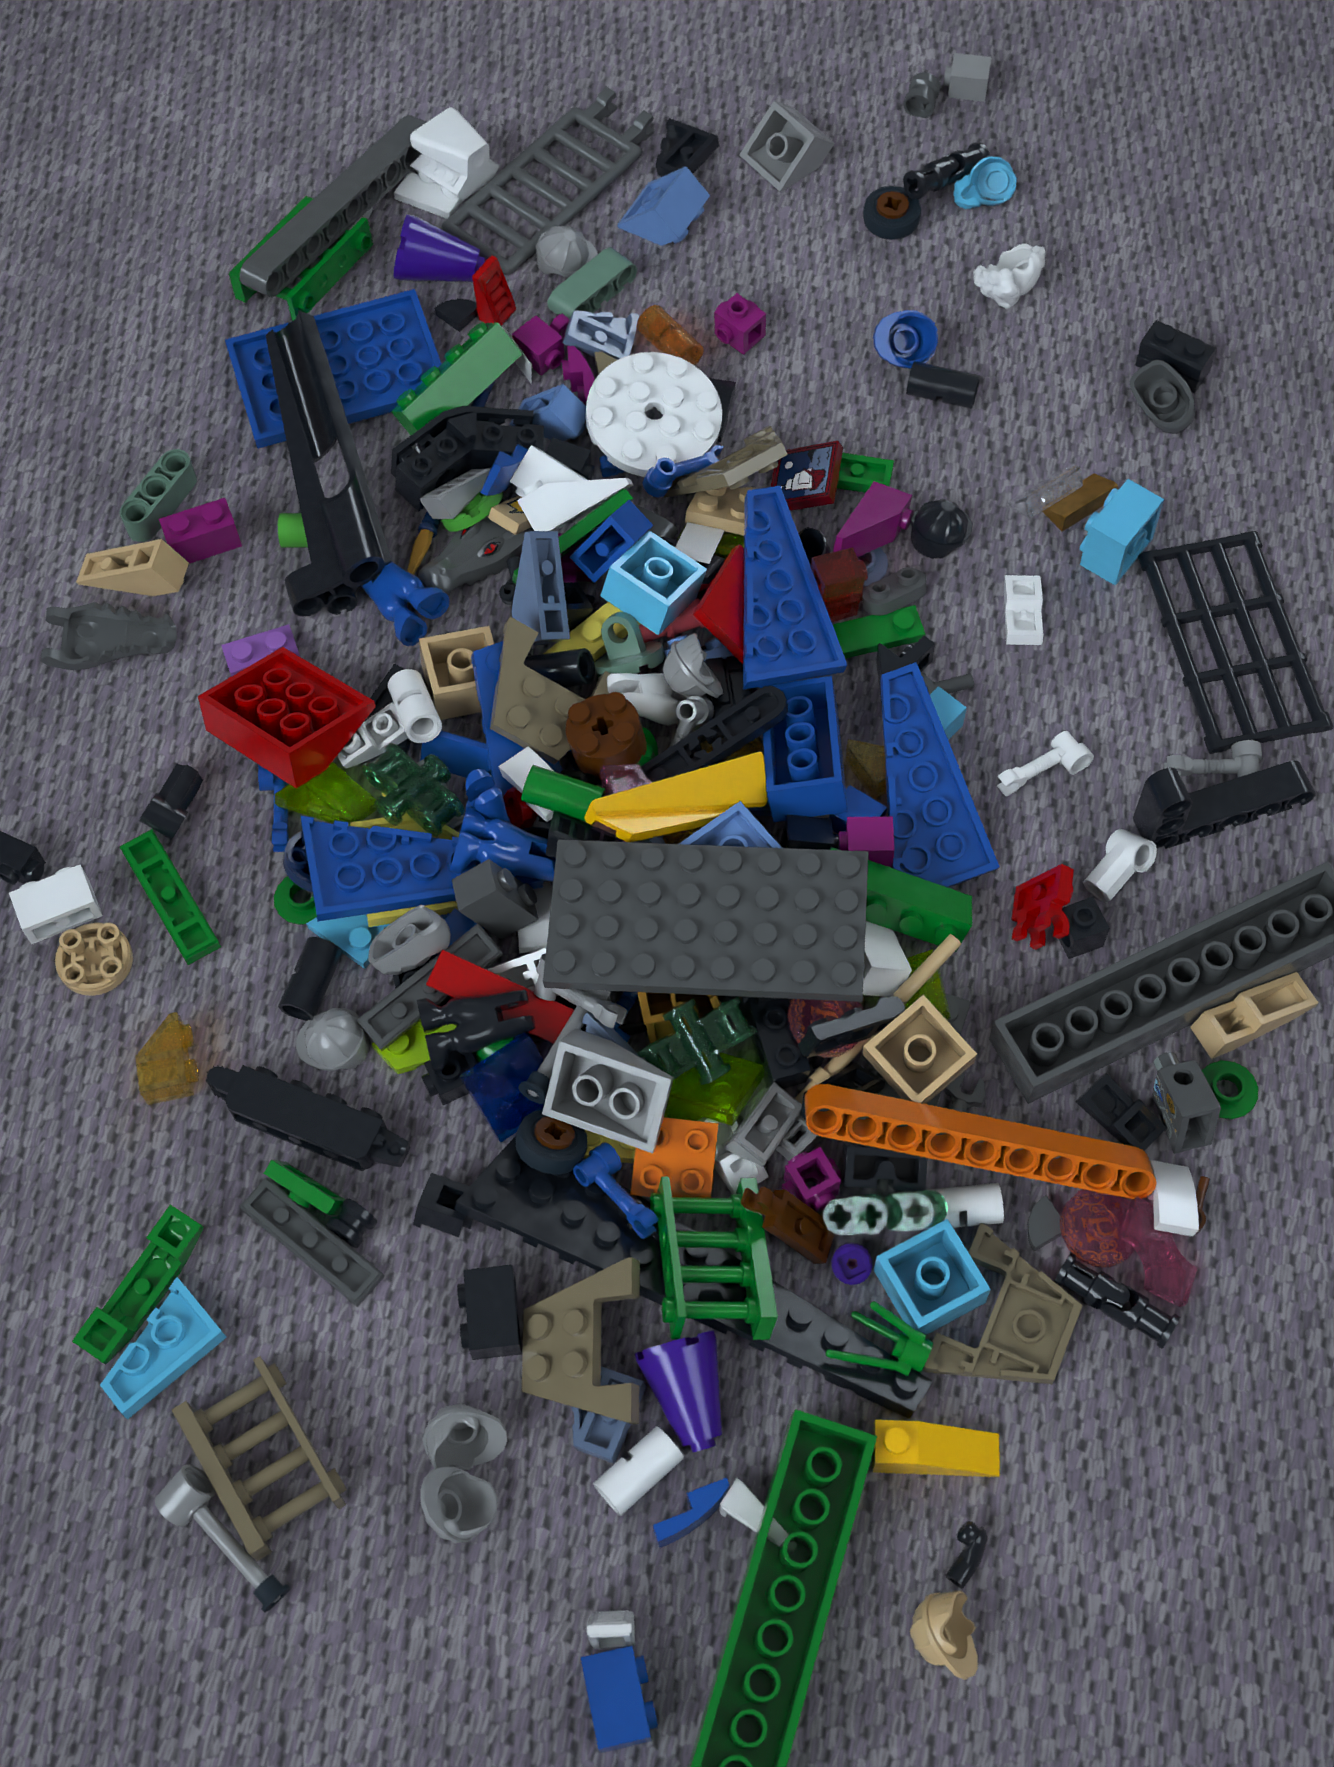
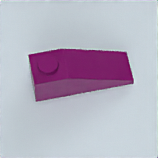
(875, 520)

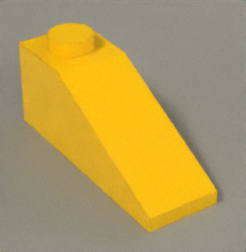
(934, 1449)

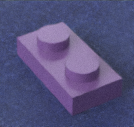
(251, 649)

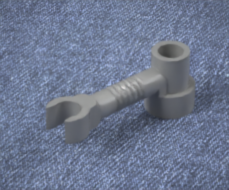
(702, 713)
(1244, 761)
(603, 1010)

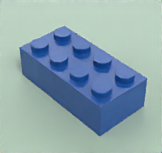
(806, 753)

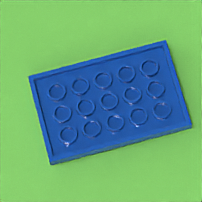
(372, 352)

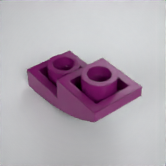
(578, 372)

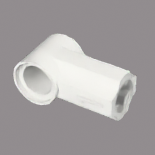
(1124, 856)

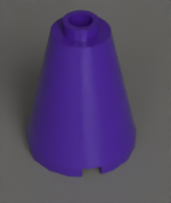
(433, 254)
(686, 1387)

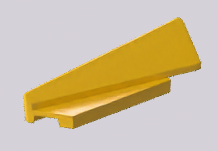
(682, 800)

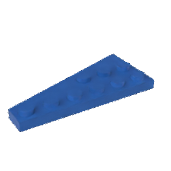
(784, 612)
(931, 807)
(378, 868)

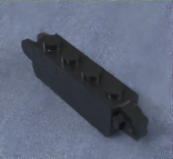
(307, 1118)

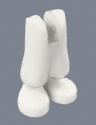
(649, 696)

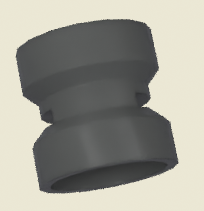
(922, 95)

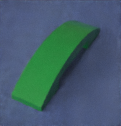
(142, 1288)

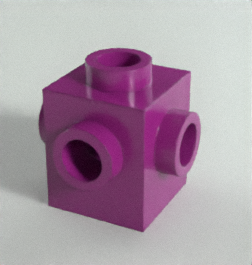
(739, 323)
(814, 1168)

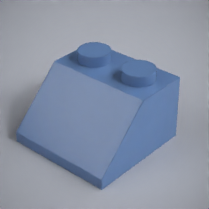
(666, 208)

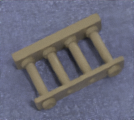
(218, 1458)

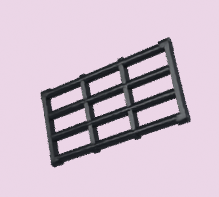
(1226, 671)

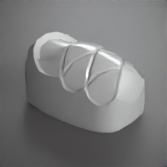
(409, 941)

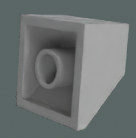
(785, 146)

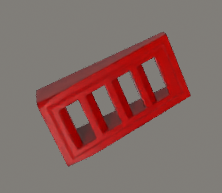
(492, 296)

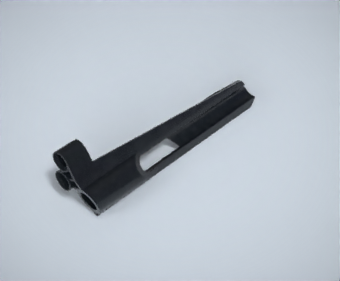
(341, 530)

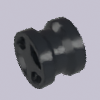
(351, 1222)

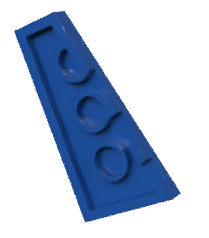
(500, 749)

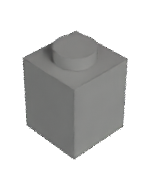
(968, 77)

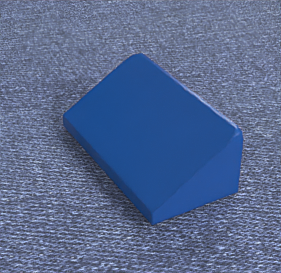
(457, 753)

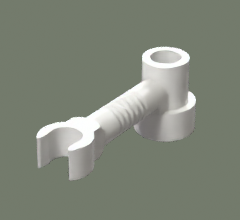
(1066, 751)

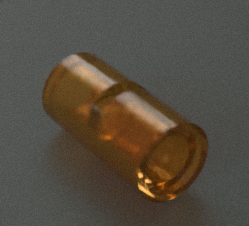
(668, 335)

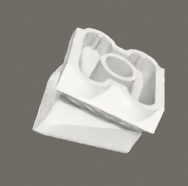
(452, 155)

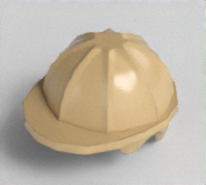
(945, 1633)

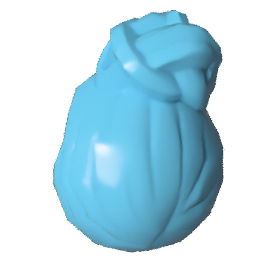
(989, 179)

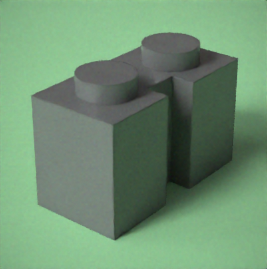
(495, 899)

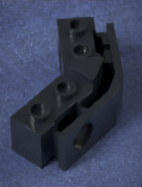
(458, 443)
(774, 1041)

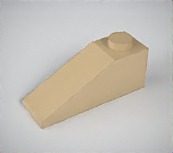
(139, 568)

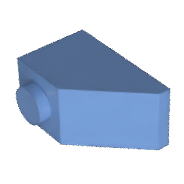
(558, 412)

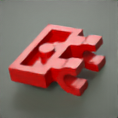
(1040, 903)

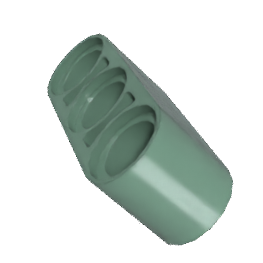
(593, 284)
(158, 495)

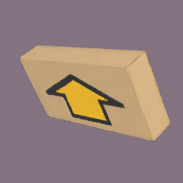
(510, 516)

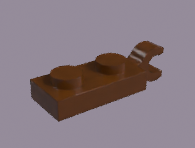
(791, 1222)

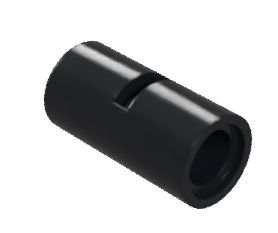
(935, 381)
(564, 667)
(311, 980)

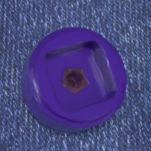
(852, 1263)

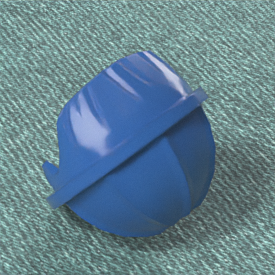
(905, 338)

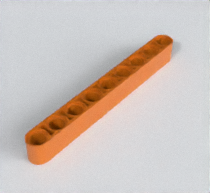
(963, 1129)

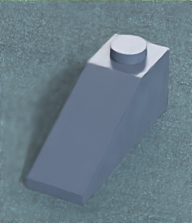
(540, 588)

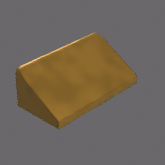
(1080, 502)

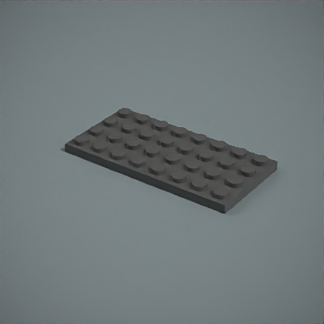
(708, 920)

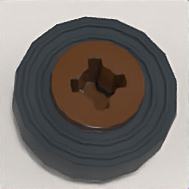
(891, 213)
(550, 1143)

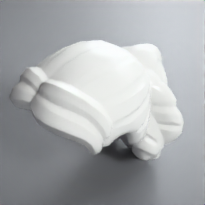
(1012, 276)

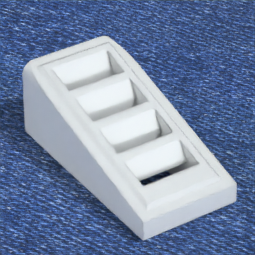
(747, 1509)
(611, 1629)

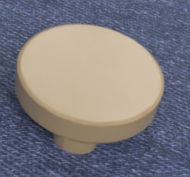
(93, 958)

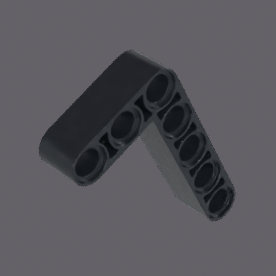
(1173, 815)

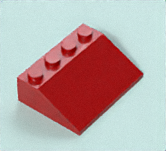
(285, 715)

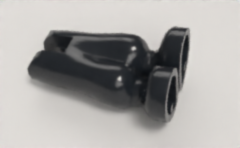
(477, 1023)

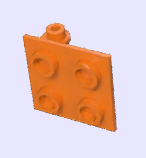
(684, 1154)

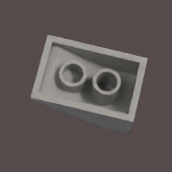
(607, 1090)

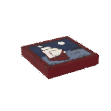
(809, 475)

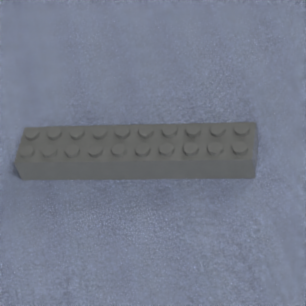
(1167, 985)

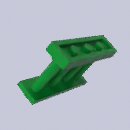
(323, 276)
(752, 1272)

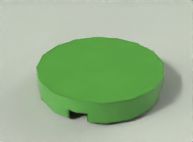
(473, 513)

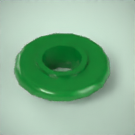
(288, 909)
(1246, 1084)

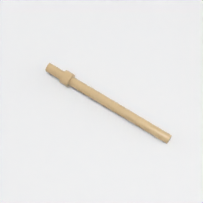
(904, 993)

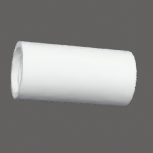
(414, 706)
(972, 1205)
(632, 1478)

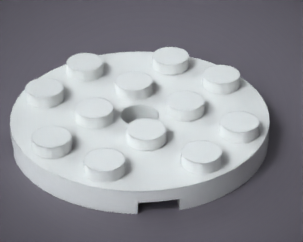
(638, 384)

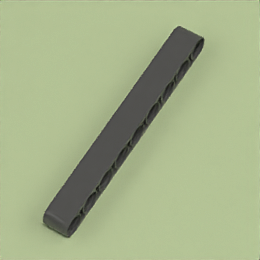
(332, 211)

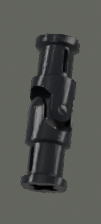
(943, 171)
(1109, 1296)

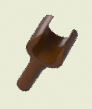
(1200, 1195)

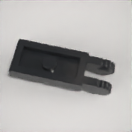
(850, 1027)

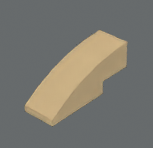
(1253, 1014)

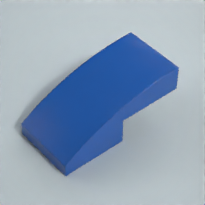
(502, 471)
(702, 1503)

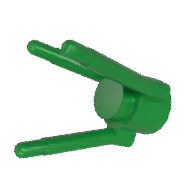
(909, 1347)

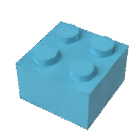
(1120, 531)
(653, 582)
(931, 1278)

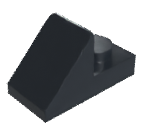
(921, 653)

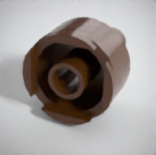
(605, 733)

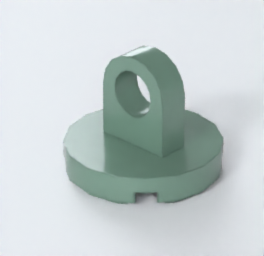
(628, 653)

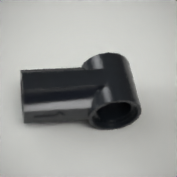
(169, 806)

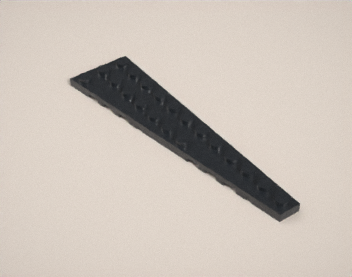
(595, 1232)

